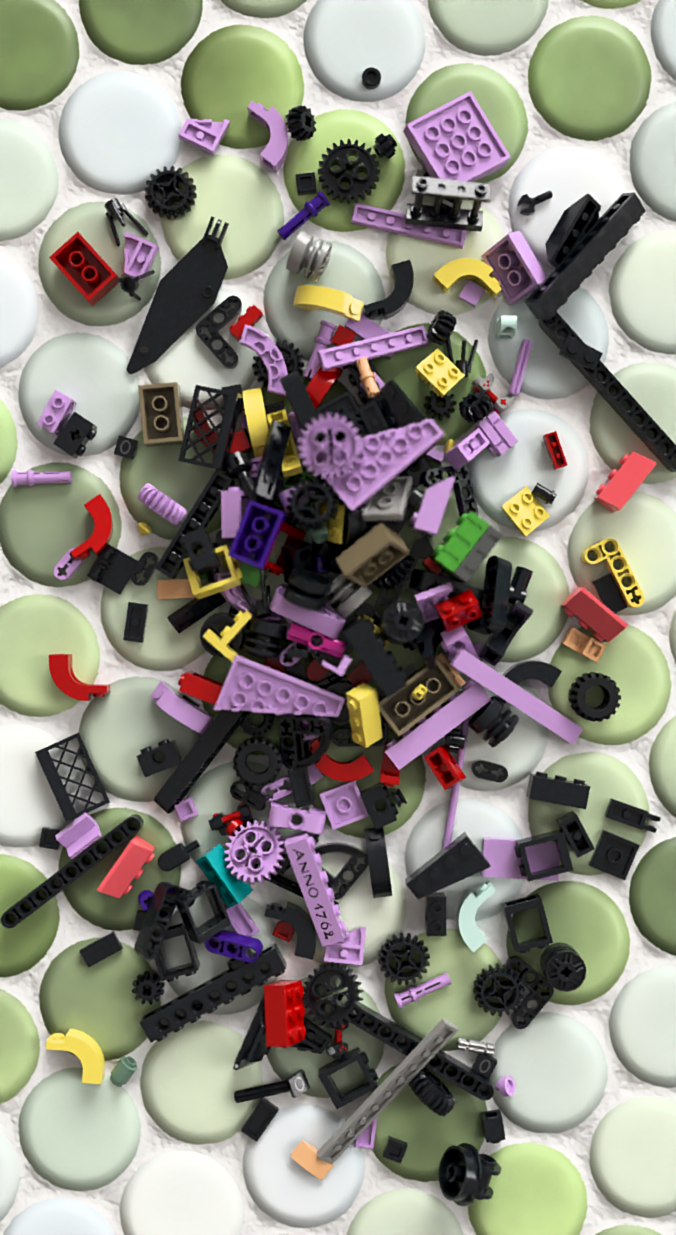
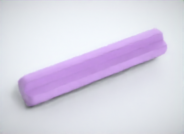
(520, 367)

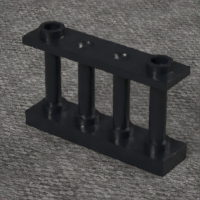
(447, 217)

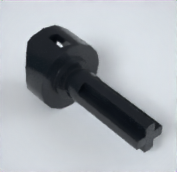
(240, 471)

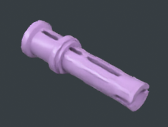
(322, 341)
(32, 478)
(443, 979)

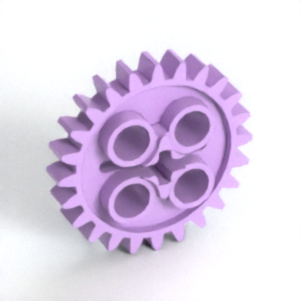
(347, 444)
(241, 844)

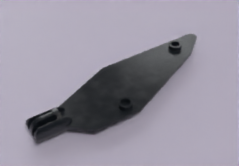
(182, 297)

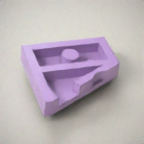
(204, 133)
(138, 255)
(347, 951)

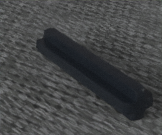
(261, 1091)

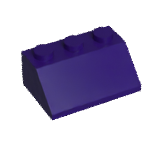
(256, 534)

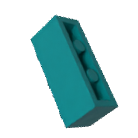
(215, 868)

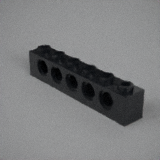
(199, 517)

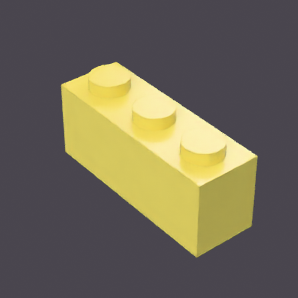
(364, 715)

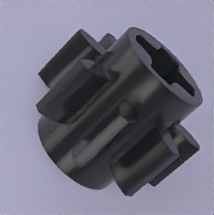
(385, 146)
(454, 741)

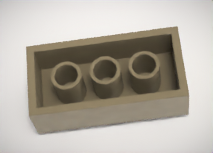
(404, 711)

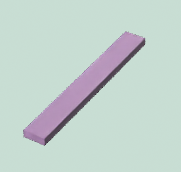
(516, 696)

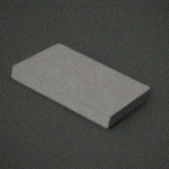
(389, 501)

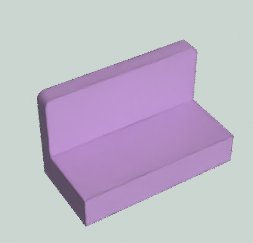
(342, 666)
(79, 835)

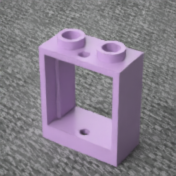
(232, 510)

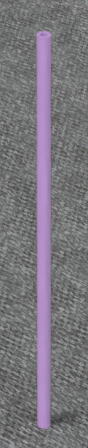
(455, 790)

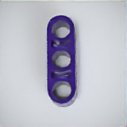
(242, 942)

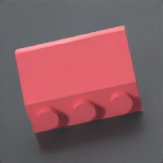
(624, 481)
(593, 615)
(127, 868)

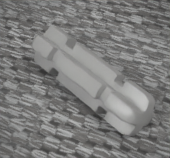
(476, 1046)

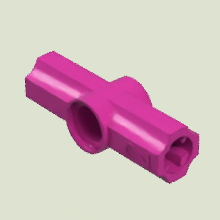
(303, 636)

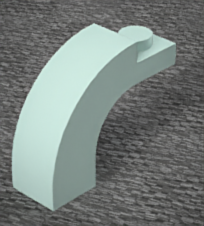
(466, 915)

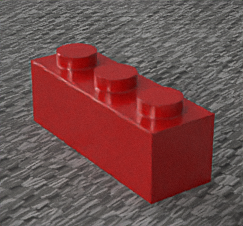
(250, 318)
(555, 450)

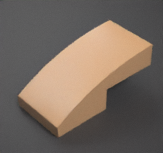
(174, 589)
(583, 644)
(307, 1157)

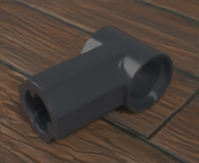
(327, 550)
(519, 584)

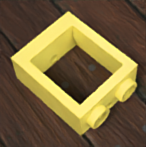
(202, 592)

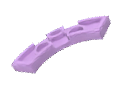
(270, 356)
(238, 601)

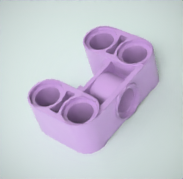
(312, 820)

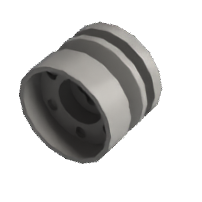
(309, 256)
(347, 595)

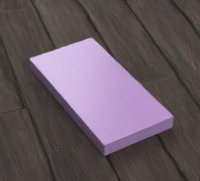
(505, 863)

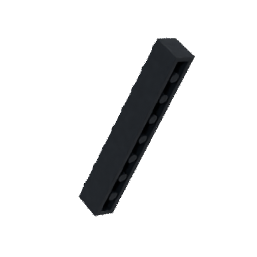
(585, 256)

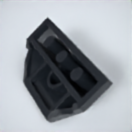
(571, 228)
(254, 1043)

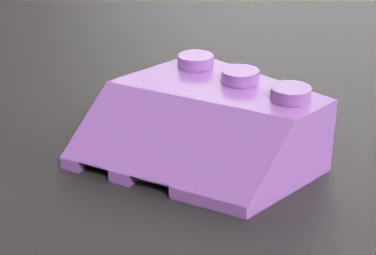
(431, 509)

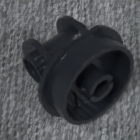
(356, 527)
(466, 1174)

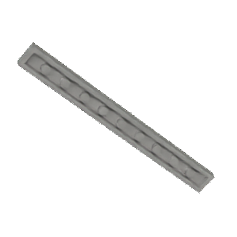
(387, 1091)

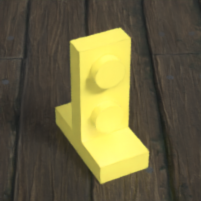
(227, 634)

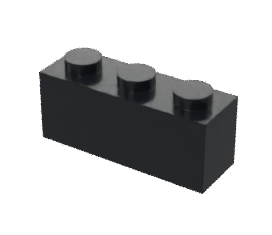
(558, 790)

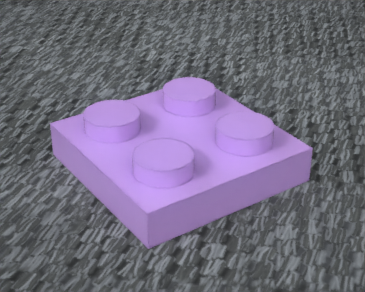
(343, 804)

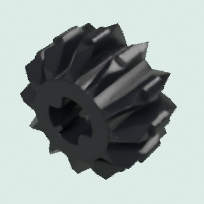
(301, 123)
(441, 327)
(475, 406)
(439, 410)
(349, 417)
(143, 993)

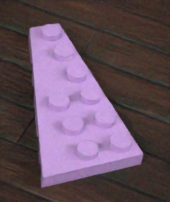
(265, 690)

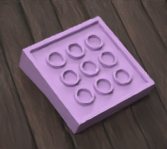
(457, 141)

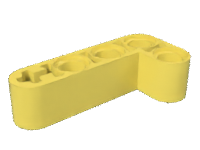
(624, 570)

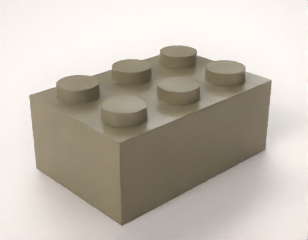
(161, 414)
(372, 555)

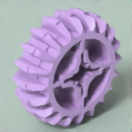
(162, 504)

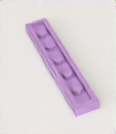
(395, 223)
(373, 348)

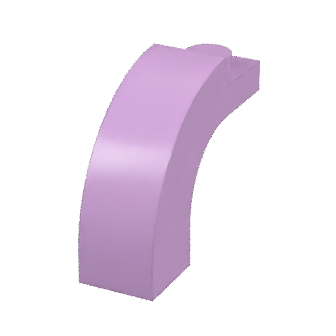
(277, 148)
(181, 709)

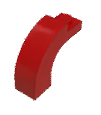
(321, 385)
(239, 443)
(102, 531)
(65, 679)
(342, 771)

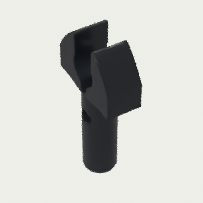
(533, 201)

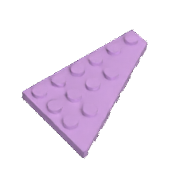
(381, 460)

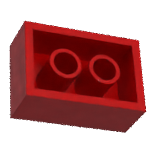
(85, 269)
(284, 1013)

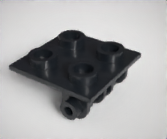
(112, 569)

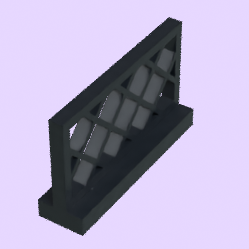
(227, 427)
(57, 785)

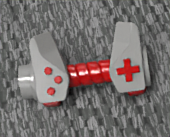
(484, 385)

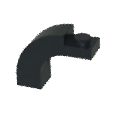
(403, 281)
(429, 640)
(498, 642)
(532, 670)
(378, 862)
(301, 923)

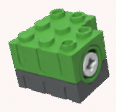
(465, 547)

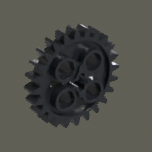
(339, 156)
(338, 1012)

